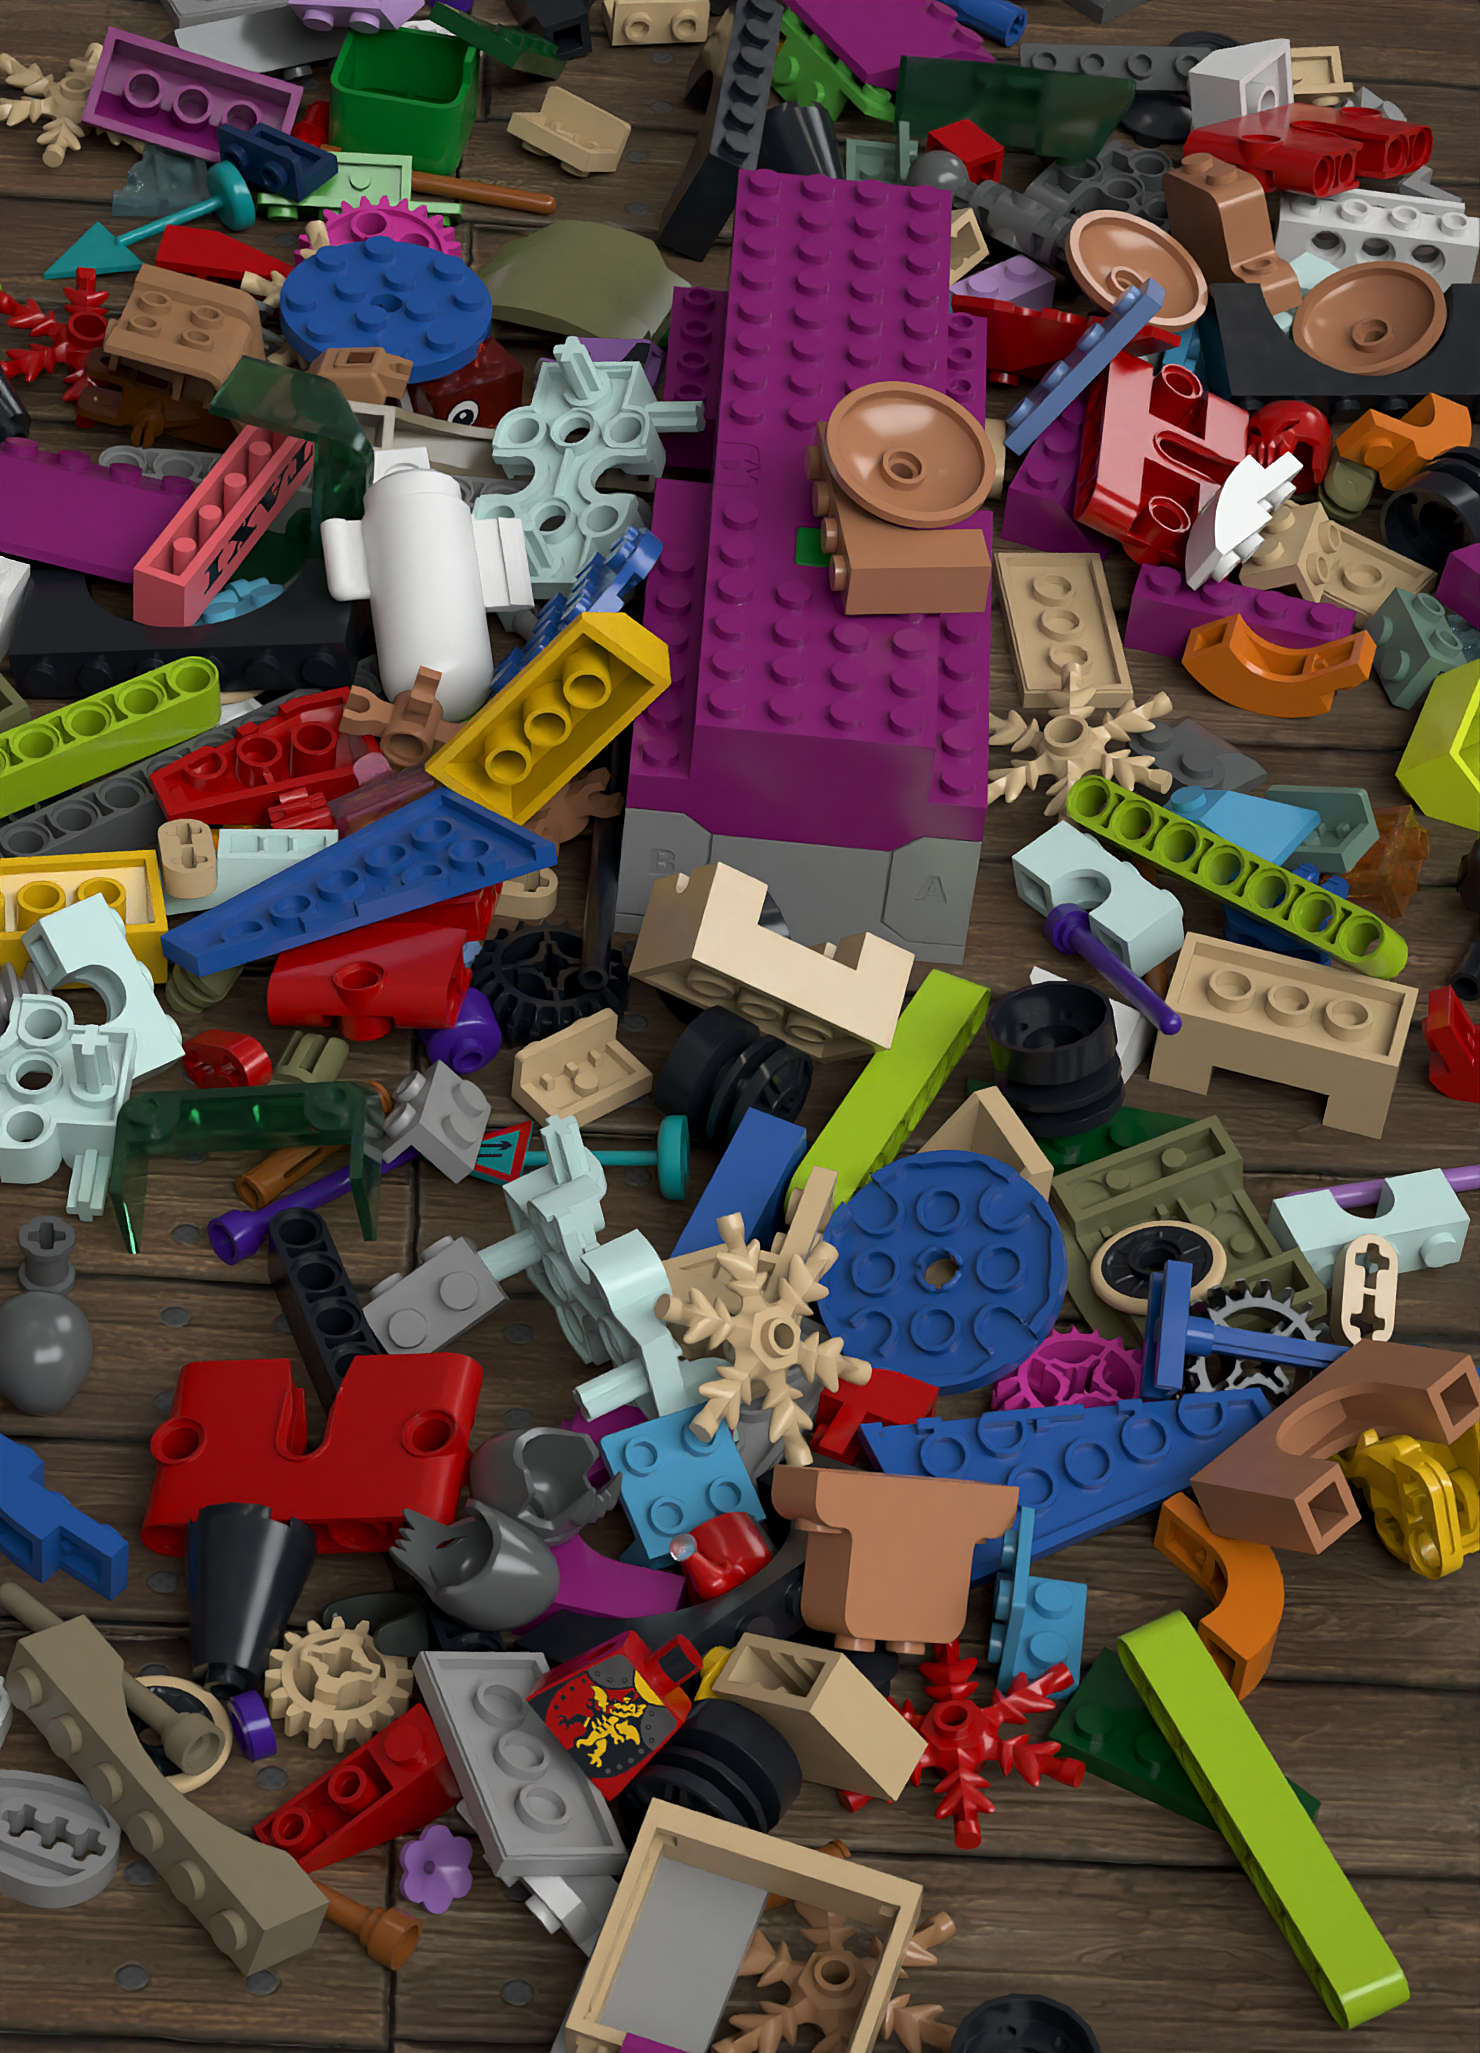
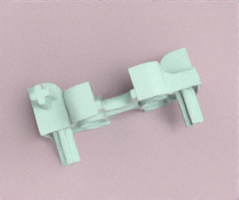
(623, 434)
(75, 1111)
(597, 1291)

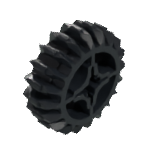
(535, 981)
(1259, 1303)

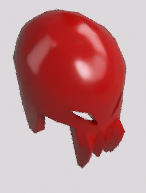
(1296, 429)

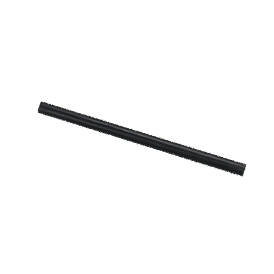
(604, 871)

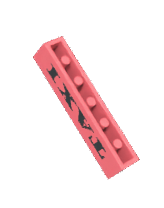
(218, 526)

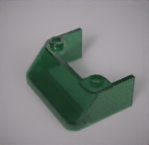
(1014, 104)
(343, 463)
(247, 1121)

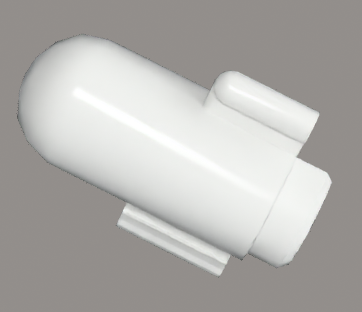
(429, 582)

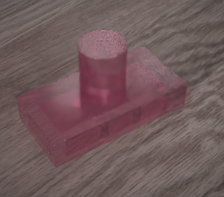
(379, 793)

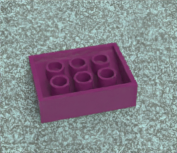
(876, 32)
(82, 511)

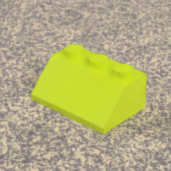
(1444, 750)

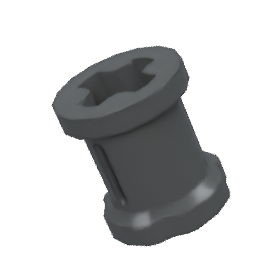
(46, 1248)

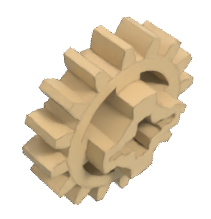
(336, 1684)

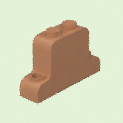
(1227, 228)
(889, 1551)

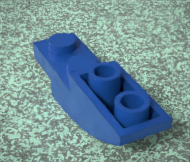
(48, 1534)

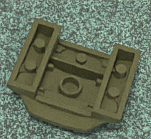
(582, 283)
(1175, 1177)

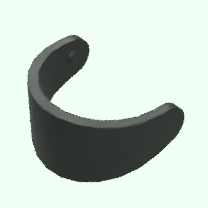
(394, 1619)

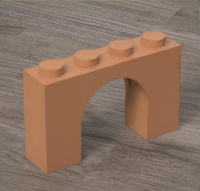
(890, 566)
(1276, 1478)

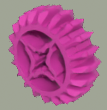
(1071, 1371)

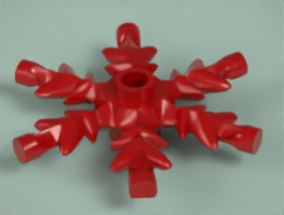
(71, 340)
(966, 1737)

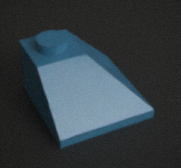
(1251, 822)

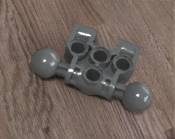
(1112, 181)
(999, 211)

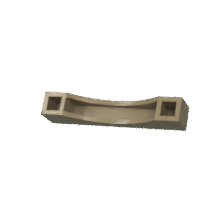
(468, 449)
(239, 1889)

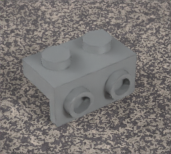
(438, 1118)
(435, 1300)

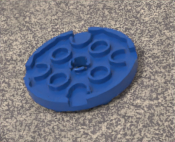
(433, 300)
(598, 589)
(992, 1308)

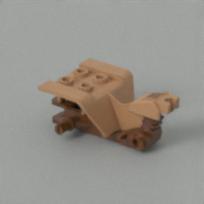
(183, 343)

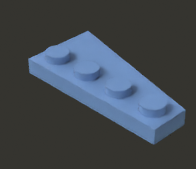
(1082, 365)

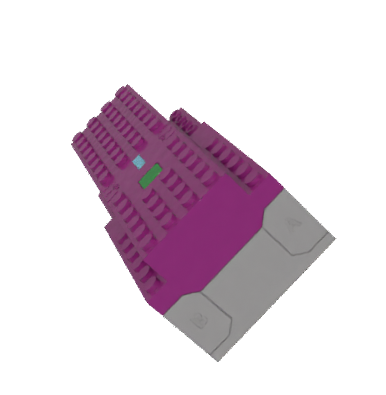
(794, 735)

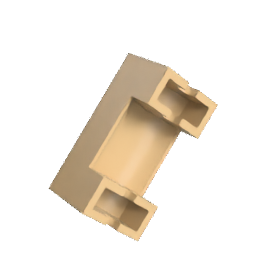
(710, 951)
(1287, 1026)

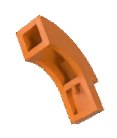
(1406, 445)
(1272, 678)
(1241, 1583)

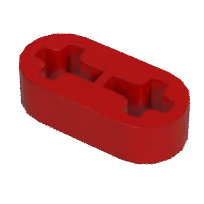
(226, 1060)

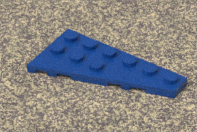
(390, 867)
(1071, 1461)

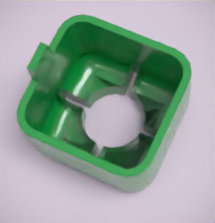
(405, 96)

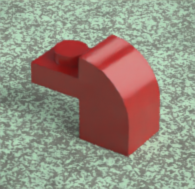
(1452, 1046)
(885, 1398)

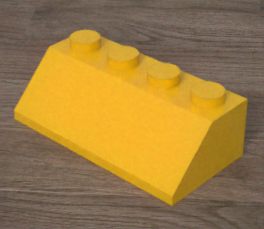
(555, 715)
(48, 884)

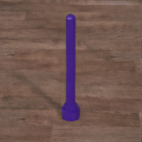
(1070, 933)
(239, 1233)

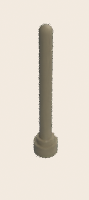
(187, 1738)

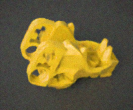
(1420, 1496)

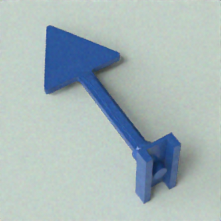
(1174, 1333)

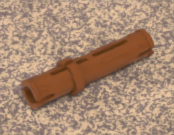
(289, 1165)

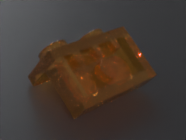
(1392, 861)

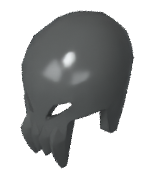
(43, 1351)
(542, 1480)
(485, 1578)

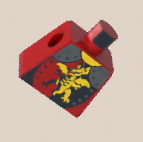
(617, 1705)

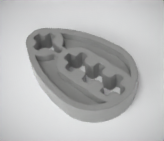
(55, 1811)

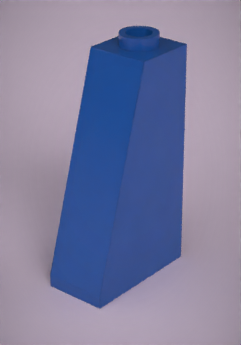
(749, 1181)

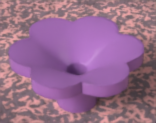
(435, 1868)

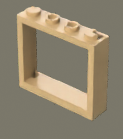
(758, 1862)

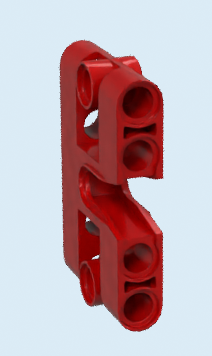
(1315, 147)
(1153, 456)
(384, 971)
(387, 1447)

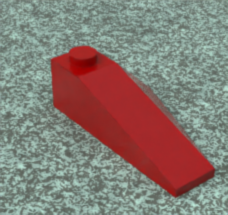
(1029, 342)
(280, 755)

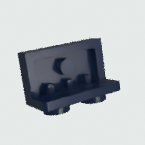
(276, 160)

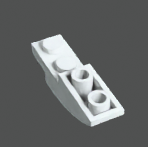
(1234, 517)

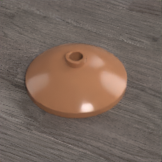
(1119, 249)
(1371, 318)
(909, 454)

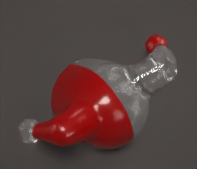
(722, 1554)

